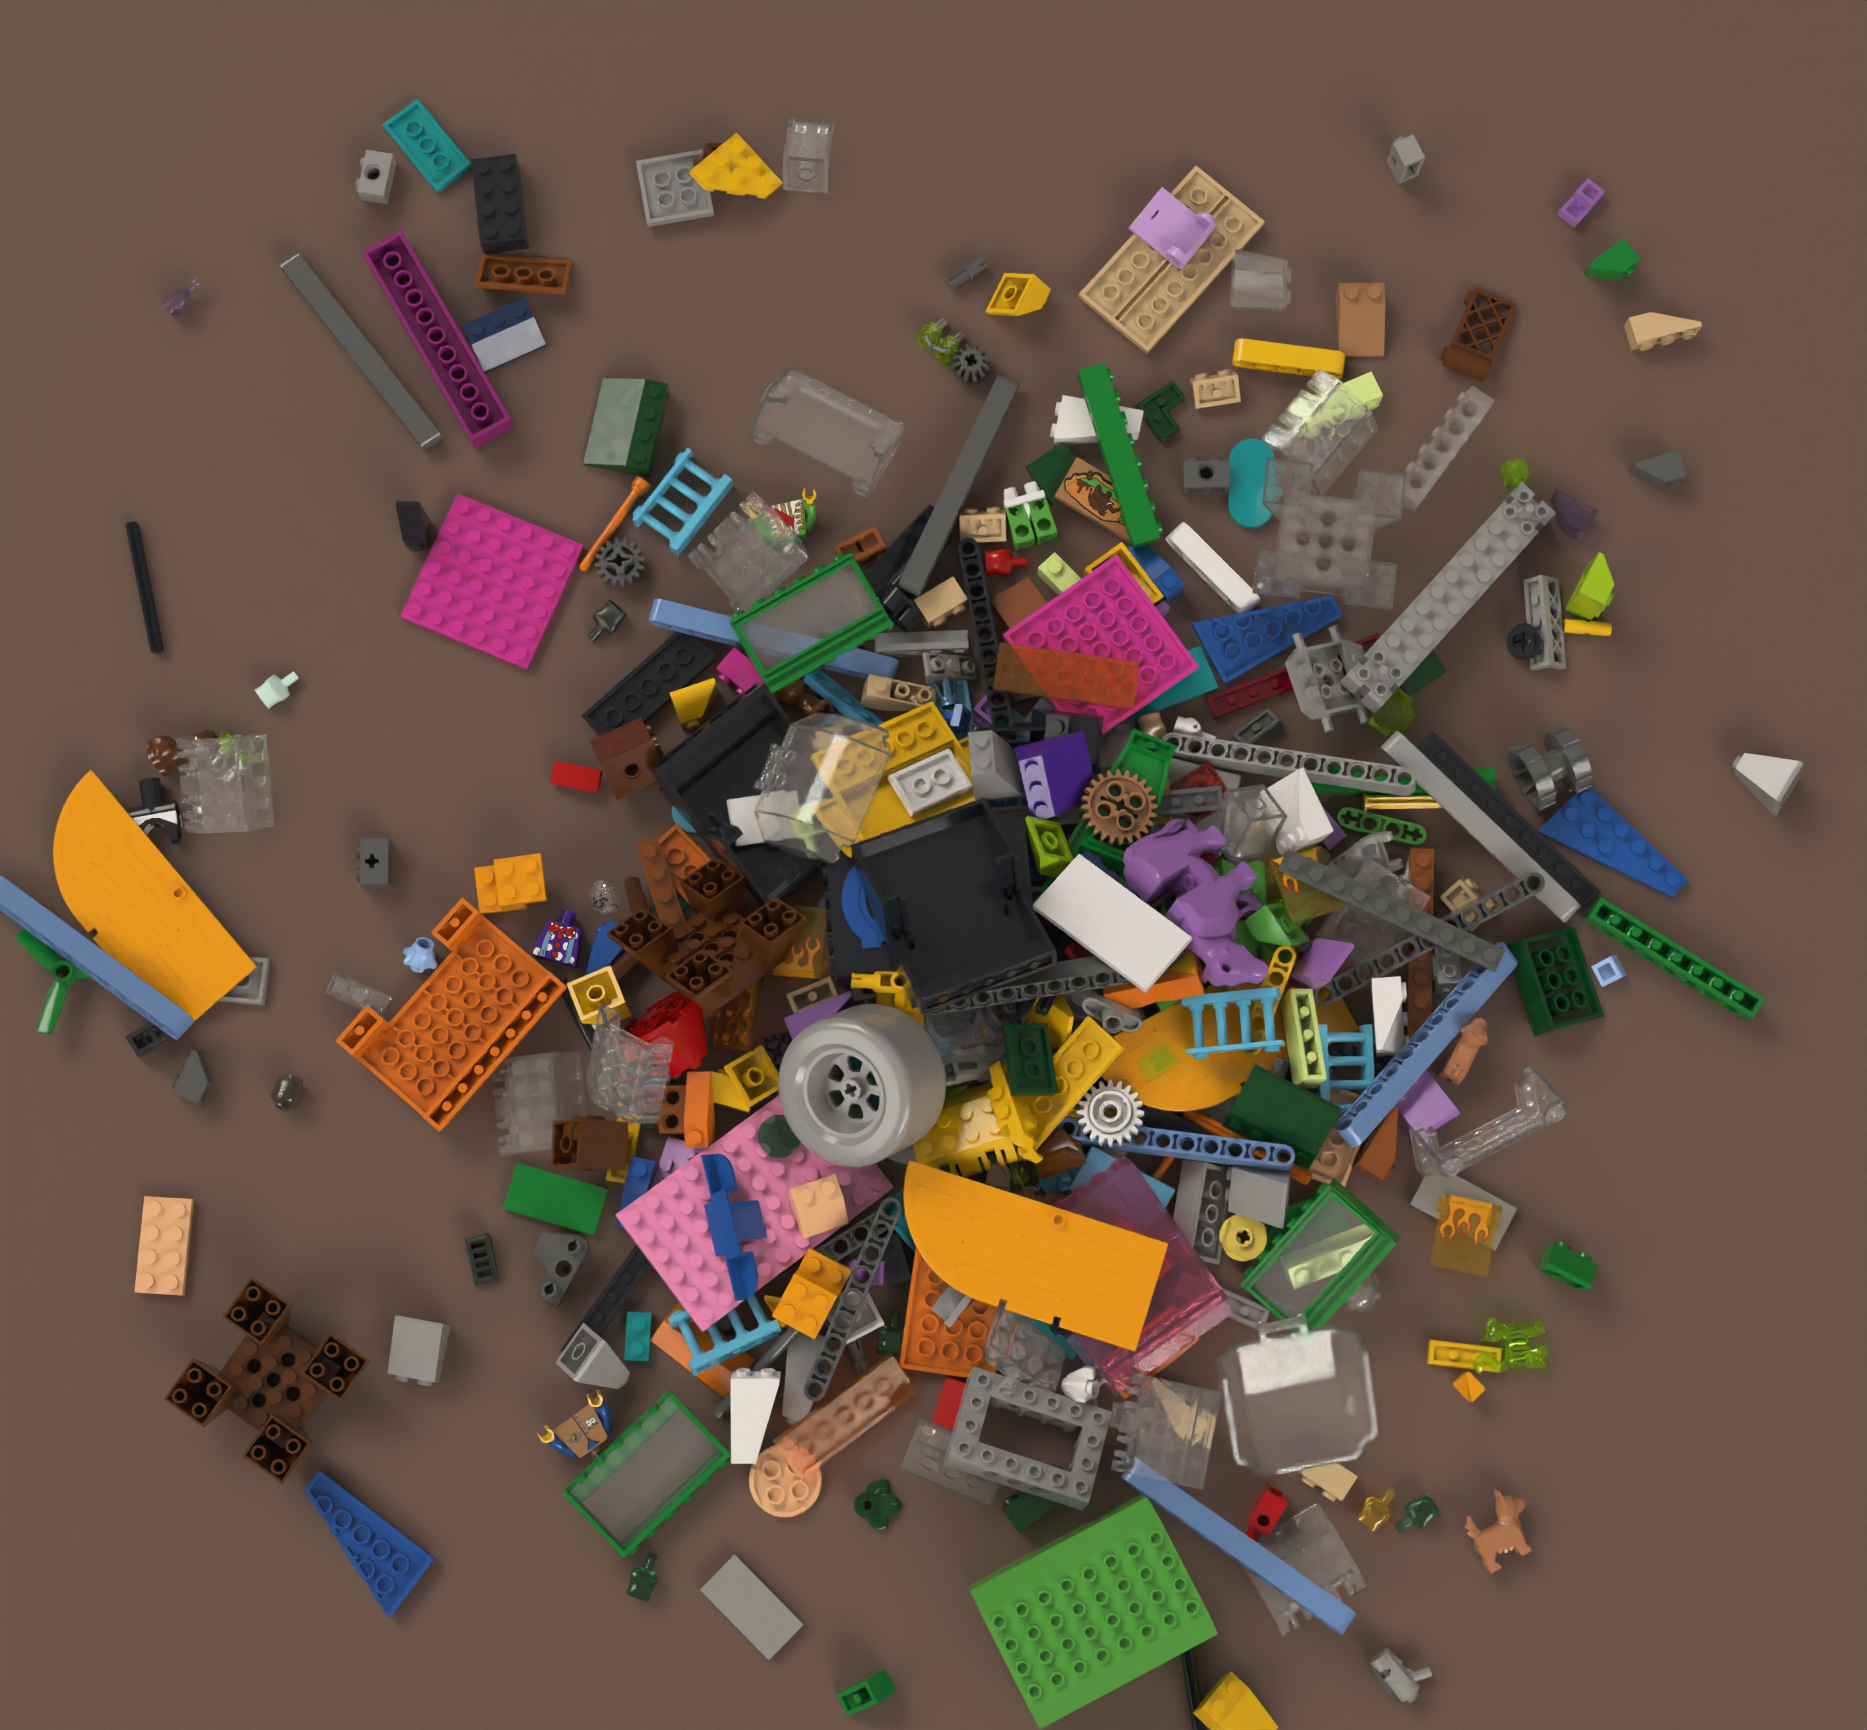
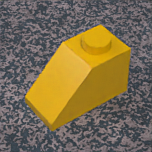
(725, 1092)

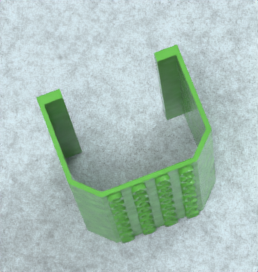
(1092, 1610)

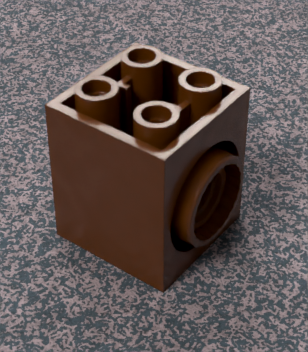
(627, 756)
(589, 1144)

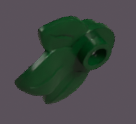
(880, 1502)

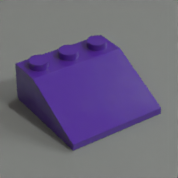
(1054, 773)

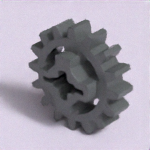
(610, 563)

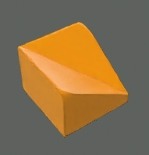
(1468, 1386)

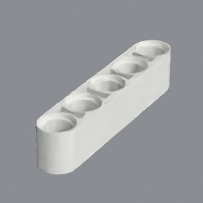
(1212, 569)

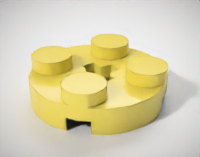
(1232, 1243)

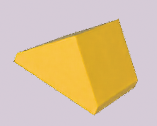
(753, 1076)

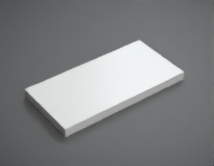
(1112, 923)

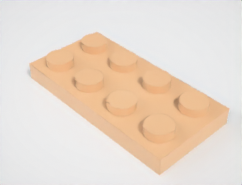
(164, 1245)

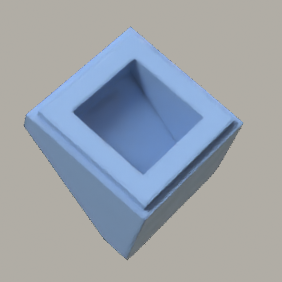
(1608, 970)

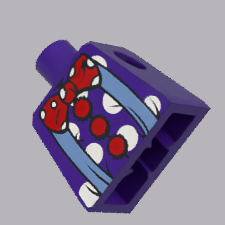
(560, 941)

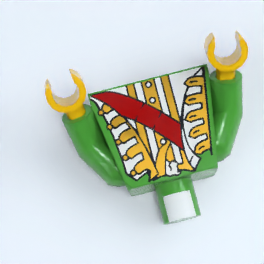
(799, 515)

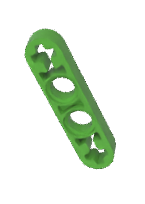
(1381, 824)

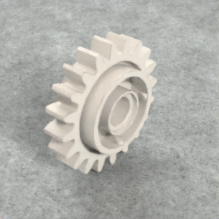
(1110, 1128)

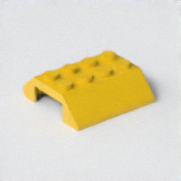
(964, 1134)

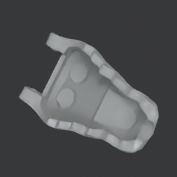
(1369, 846)

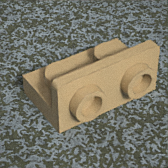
(1215, 389)
(983, 525)
(1463, 893)

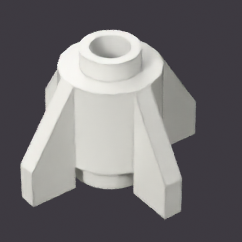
(1082, 1385)

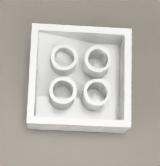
(1306, 818)
(1387, 1001)

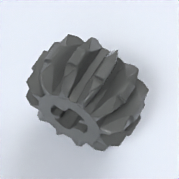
(979, 366)

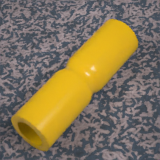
(1584, 627)

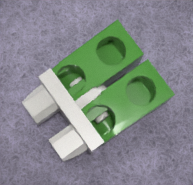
(1028, 508)

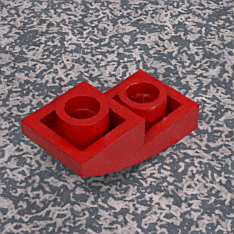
(576, 776)

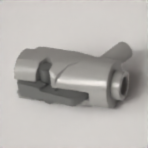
(1397, 1678)

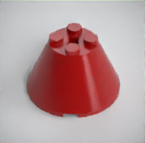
(678, 1021)

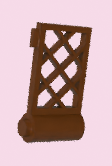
(1466, 358)

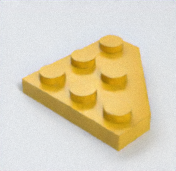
(736, 170)

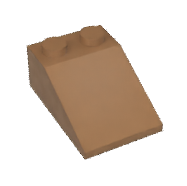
(1360, 319)

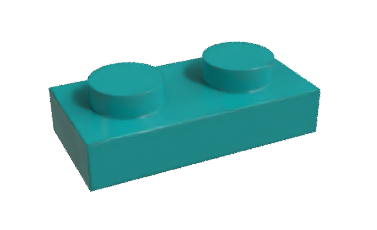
(638, 1336)

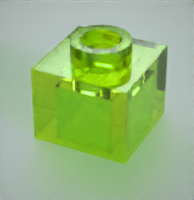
(1513, 472)

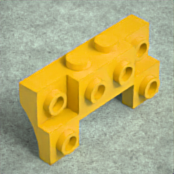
(1012, 1113)

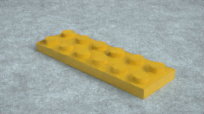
(1076, 1068)

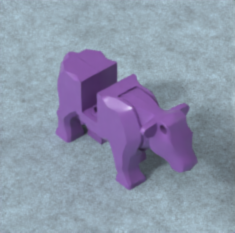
(1205, 902)

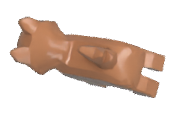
(1464, 1051)
(1501, 1536)

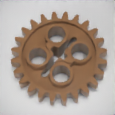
(1128, 789)

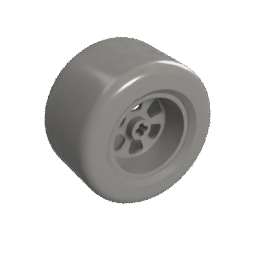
(830, 1101)

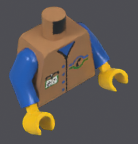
(583, 1431)

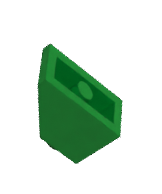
(1614, 263)
(866, 1692)

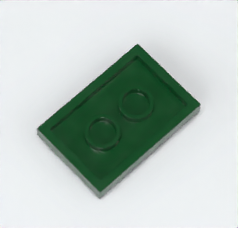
(1029, 1059)

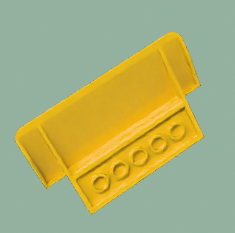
(911, 740)

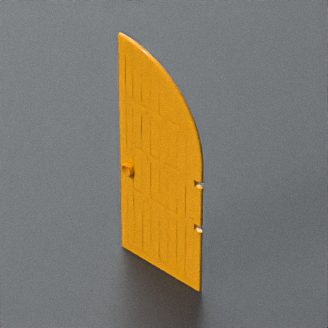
(141, 903)
(1212, 1080)
(1033, 1255)

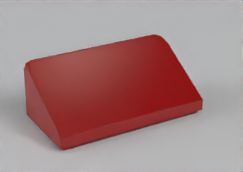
(948, 1403)

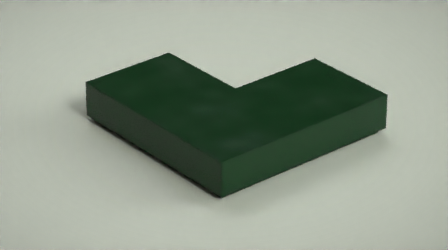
(1157, 408)

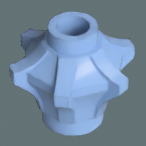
(420, 955)

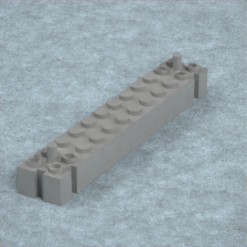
(1447, 597)

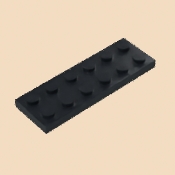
(650, 683)

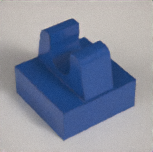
(958, 718)

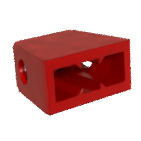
(1269, 1503)

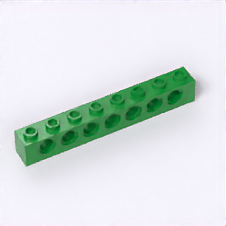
(1674, 959)

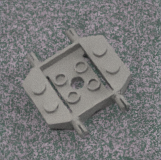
(1311, 664)

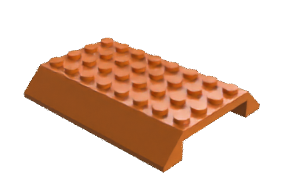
(458, 1020)

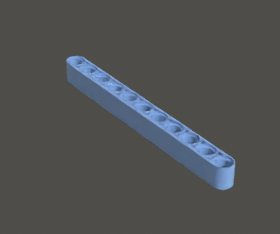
(717, 628)
(93, 961)
(1422, 1049)
(1197, 1152)
(1244, 1551)

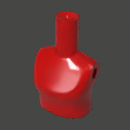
(1002, 562)

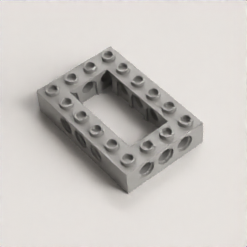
(1018, 1472)

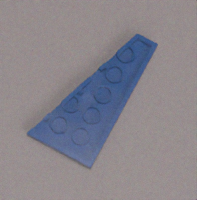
(1251, 637)
(1604, 836)
(376, 1548)

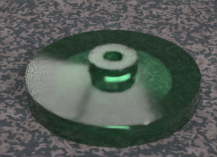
(777, 1138)

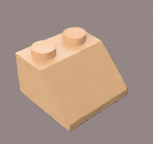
(818, 1206)

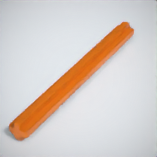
(1217, 1129)

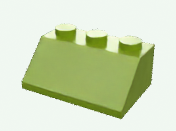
(1592, 591)

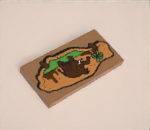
(1093, 496)

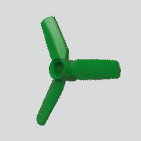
(58, 991)

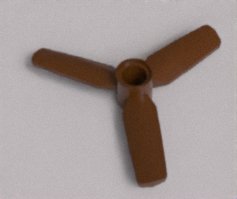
(636, 900)

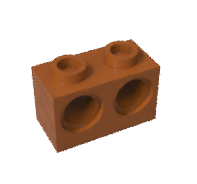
(864, 546)
(669, 1110)

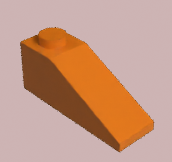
(699, 1110)

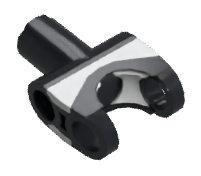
(156, 812)

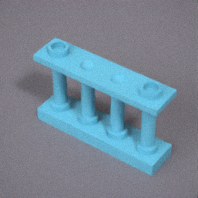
(691, 522)
(1243, 1001)
(1366, 1037)
(722, 1349)

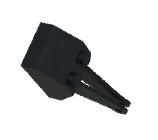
(1051, 724)

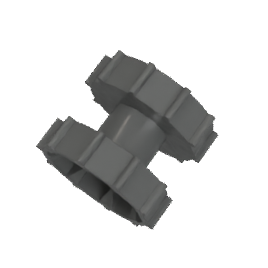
(1563, 761)

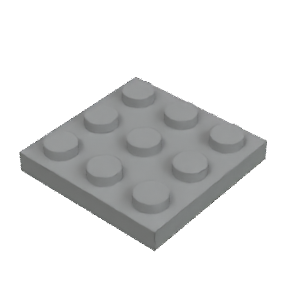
(671, 191)

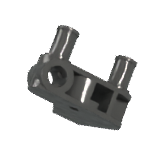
(555, 1253)

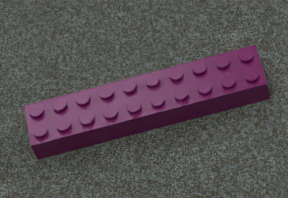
(438, 340)

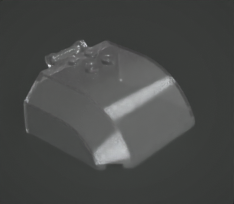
(820, 784)
(1297, 1397)

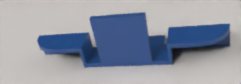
(731, 1224)

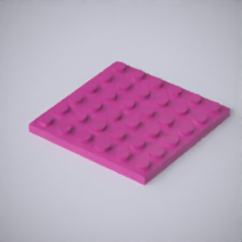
(492, 581)
(1110, 619)

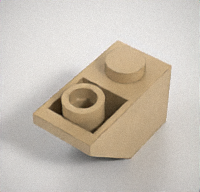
(1332, 1478)

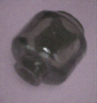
(288, 1092)

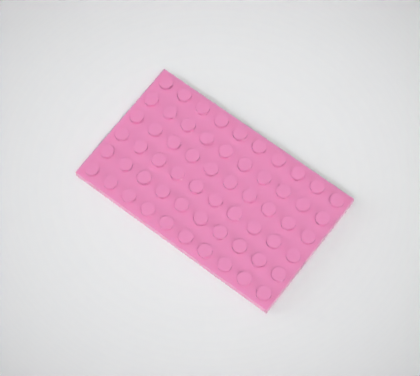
(675, 1233)

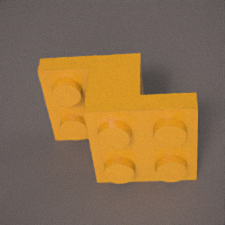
(510, 884)
(812, 1293)

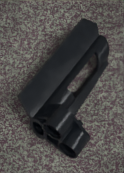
(888, 568)

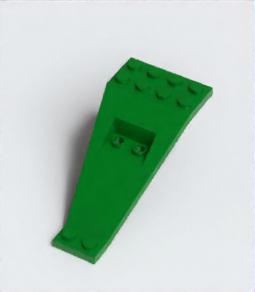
(1141, 756)

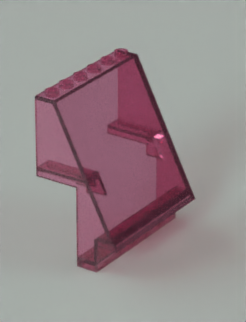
(1185, 1295)

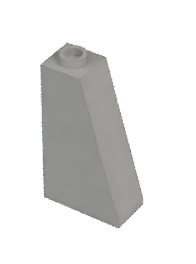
(800, 1359)

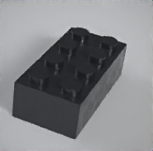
(499, 204)

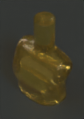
(1375, 1511)

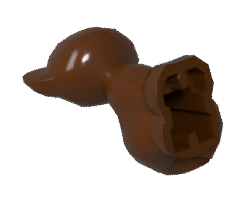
(806, 703)
(163, 751)

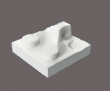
(867, 1320)

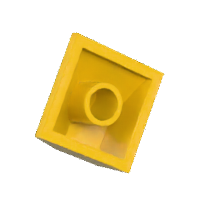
(1018, 295)
(694, 703)
(597, 989)

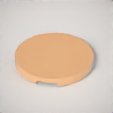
(778, 1487)

